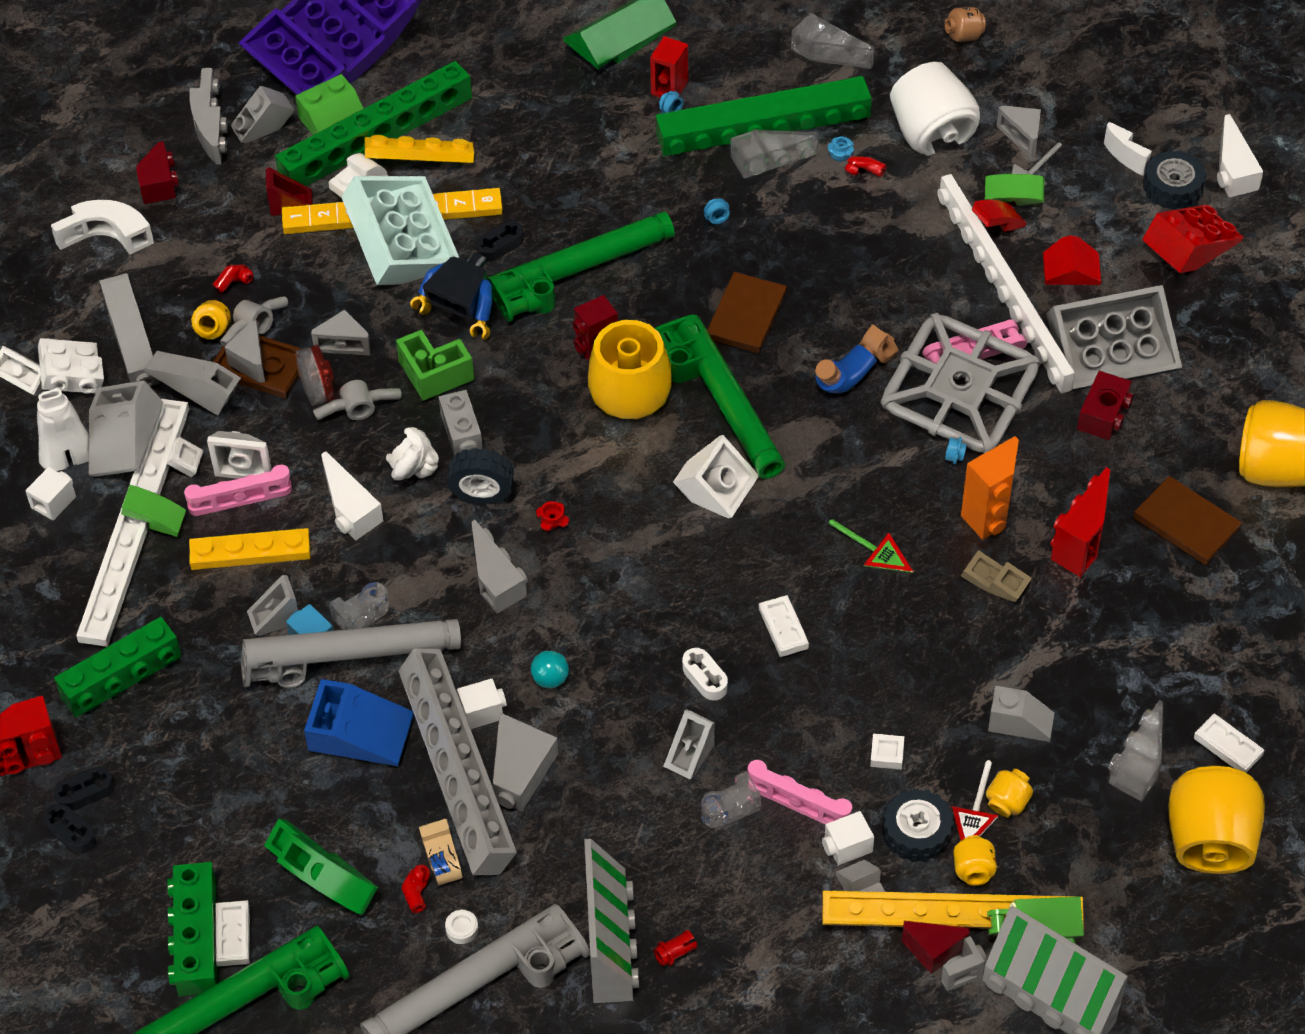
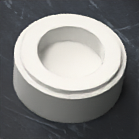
(461, 926)

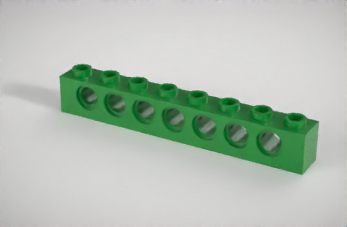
(387, 117)

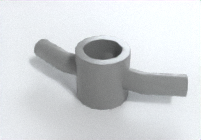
(250, 311)
(357, 400)

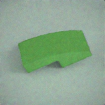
(1021, 188)
(157, 510)

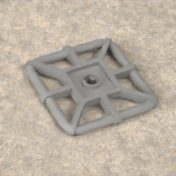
(967, 398)

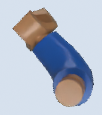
(853, 367)

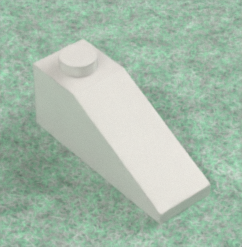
(1238, 167)
(353, 505)

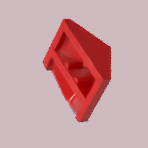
(1071, 263)

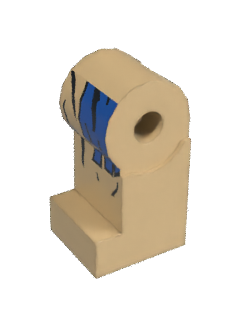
(441, 851)

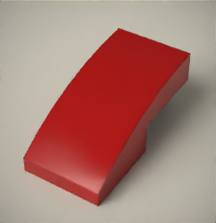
(998, 213)

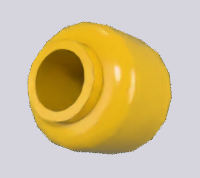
(211, 319)
(1009, 792)
(975, 860)

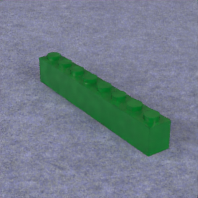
(776, 111)

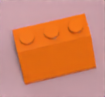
(989, 489)

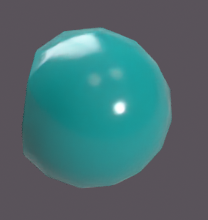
(549, 669)

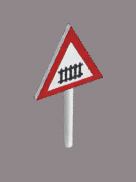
(972, 821)

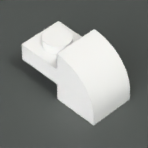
(357, 166)

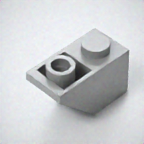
(262, 115)

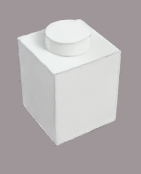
(51, 493)
(482, 703)
(848, 838)

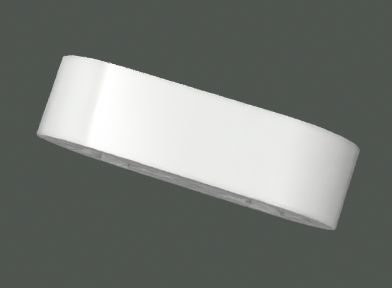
(700, 677)

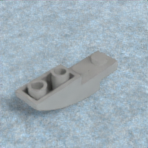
(208, 116)

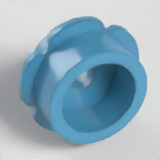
(670, 102)
(841, 148)
(717, 211)
(955, 450)

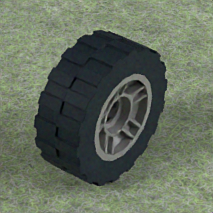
(1174, 179)

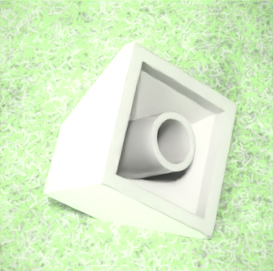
(238, 454)
(717, 478)

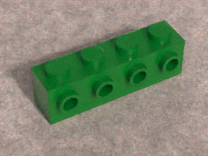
(118, 667)
(193, 928)

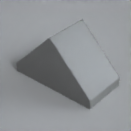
(1020, 126)
(341, 336)
(245, 352)
(273, 607)
(690, 745)

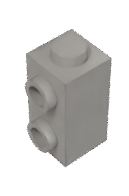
(460, 421)

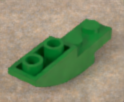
(320, 868)

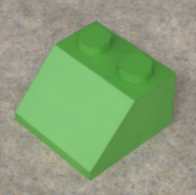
(327, 104)

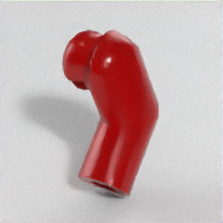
(866, 163)
(233, 273)
(413, 887)

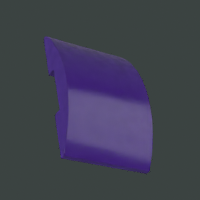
(326, 38)

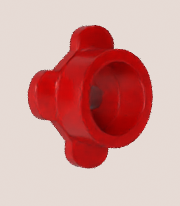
(552, 509)

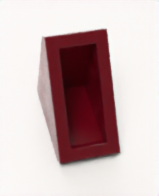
(285, 192)
(933, 942)

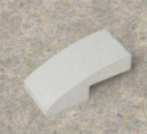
(1130, 154)

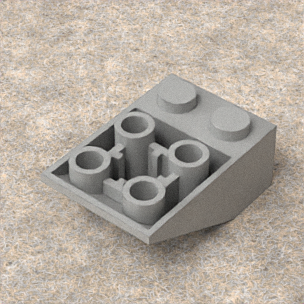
(121, 427)

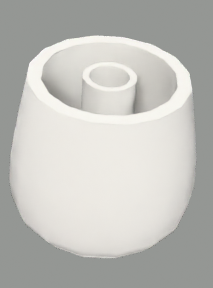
(933, 106)

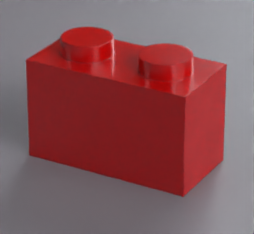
(669, 67)

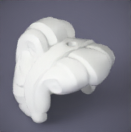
(413, 456)

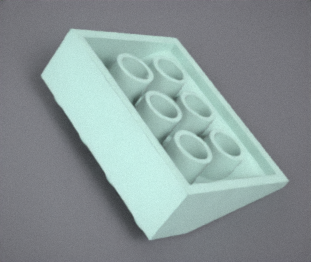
(397, 226)

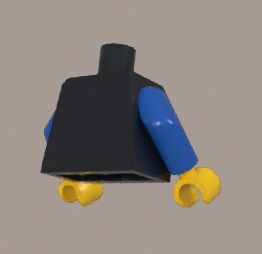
(459, 289)

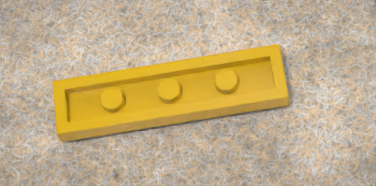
(425, 150)
(249, 549)

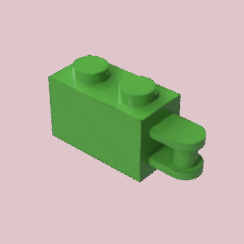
(1058, 914)

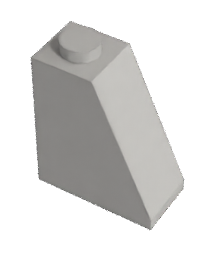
(520, 761)

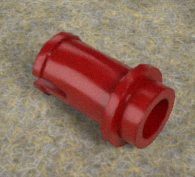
(667, 952)

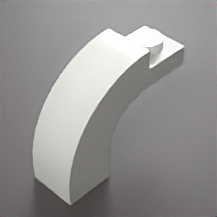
(107, 219)

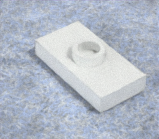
(783, 626)
(1228, 743)
(232, 933)

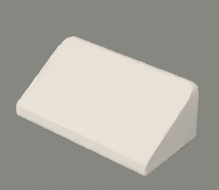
(20, 370)

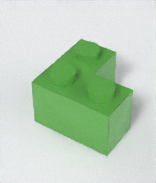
(433, 369)

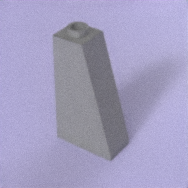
(128, 327)

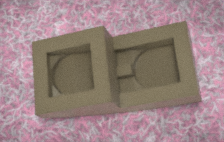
(994, 578)

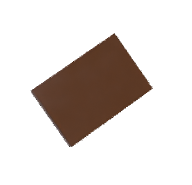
(746, 312)
(278, 368)
(1187, 520)

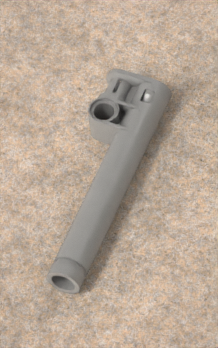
(286, 656)
(543, 939)

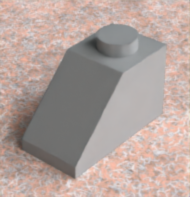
(1020, 715)

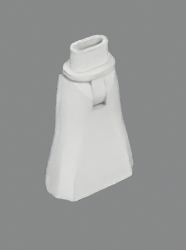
(60, 431)

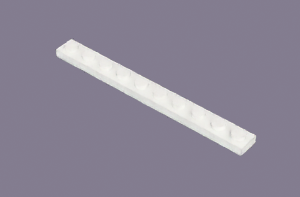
(1007, 286)
(129, 532)

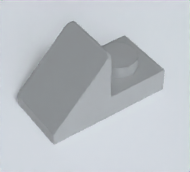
(860, 877)

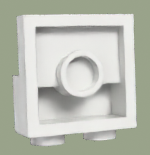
(70, 365)

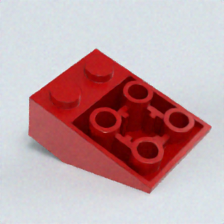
(1190, 236)
(1081, 528)
(27, 736)

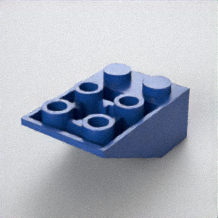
(356, 724)

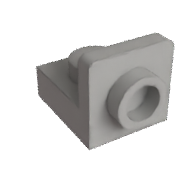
(964, 969)

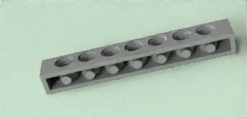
(457, 762)

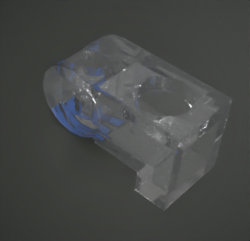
(362, 608)
(730, 804)

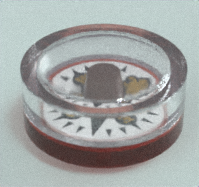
(315, 375)

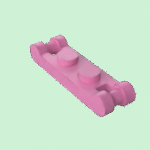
(1007, 328)
(238, 491)
(796, 796)

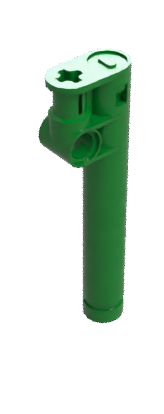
(531, 284)
(696, 355)
(303, 961)

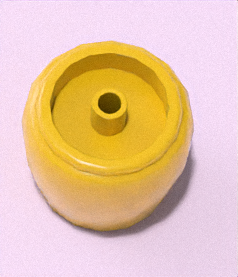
(629, 370)
(1273, 445)
(1216, 819)

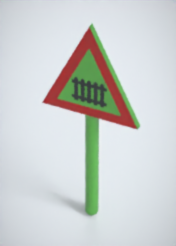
(884, 556)

